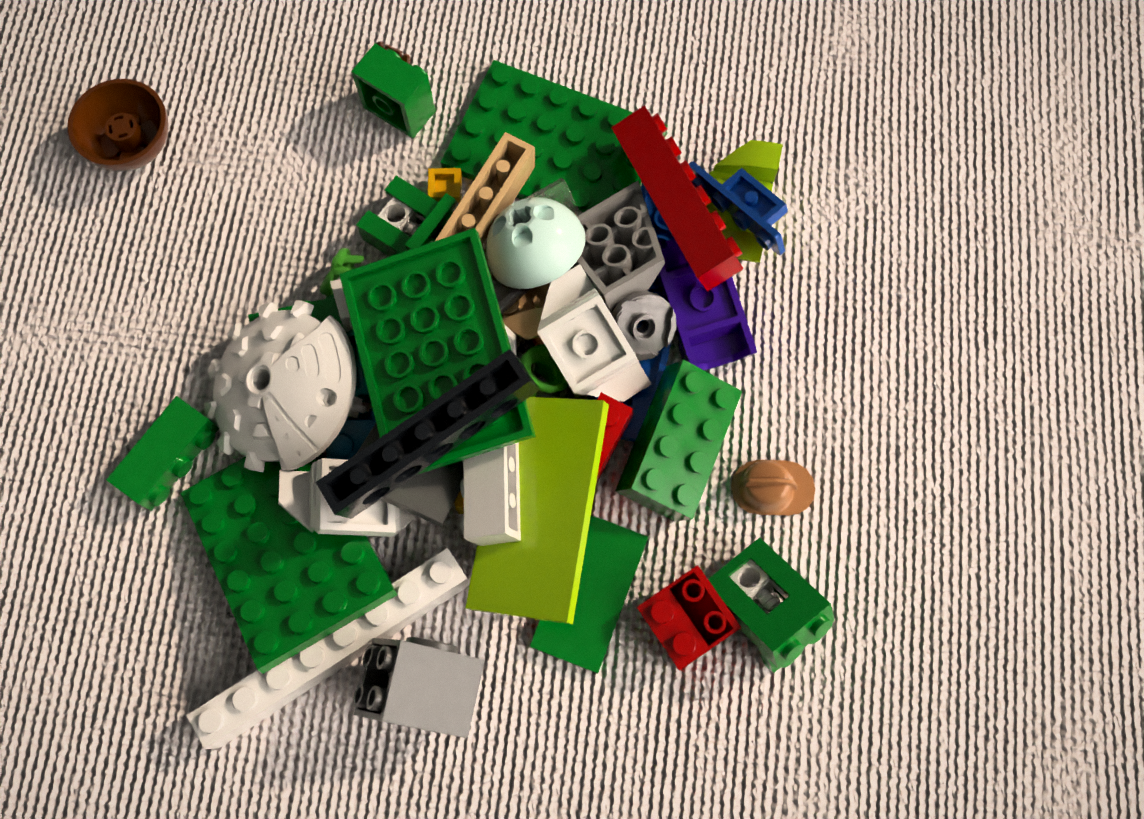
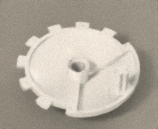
(283, 387)

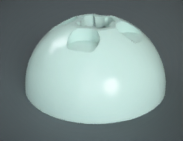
(533, 243)

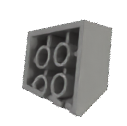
(620, 246)

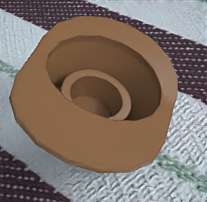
(773, 487)

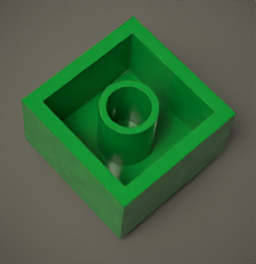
(394, 90)

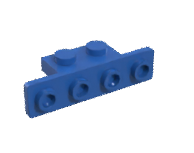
(749, 204)

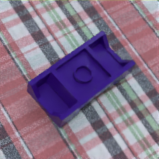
(708, 323)

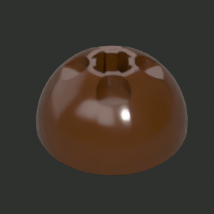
(119, 125)

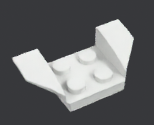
(588, 340)
(306, 503)

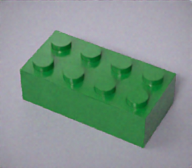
(679, 441)

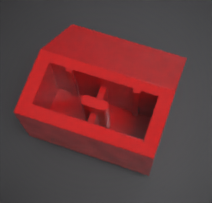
(688, 617)

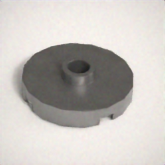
(658, 323)

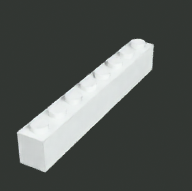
(265, 693)

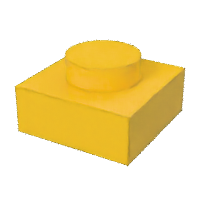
(445, 181)

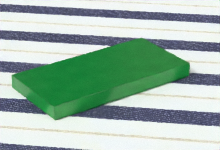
(605, 579)

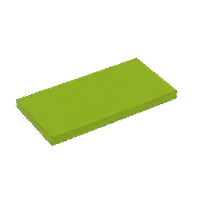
(557, 491)

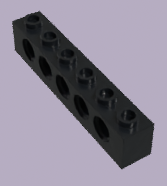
(427, 435)

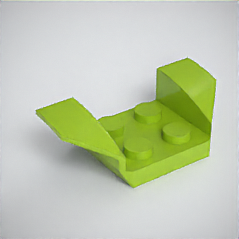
(761, 162)

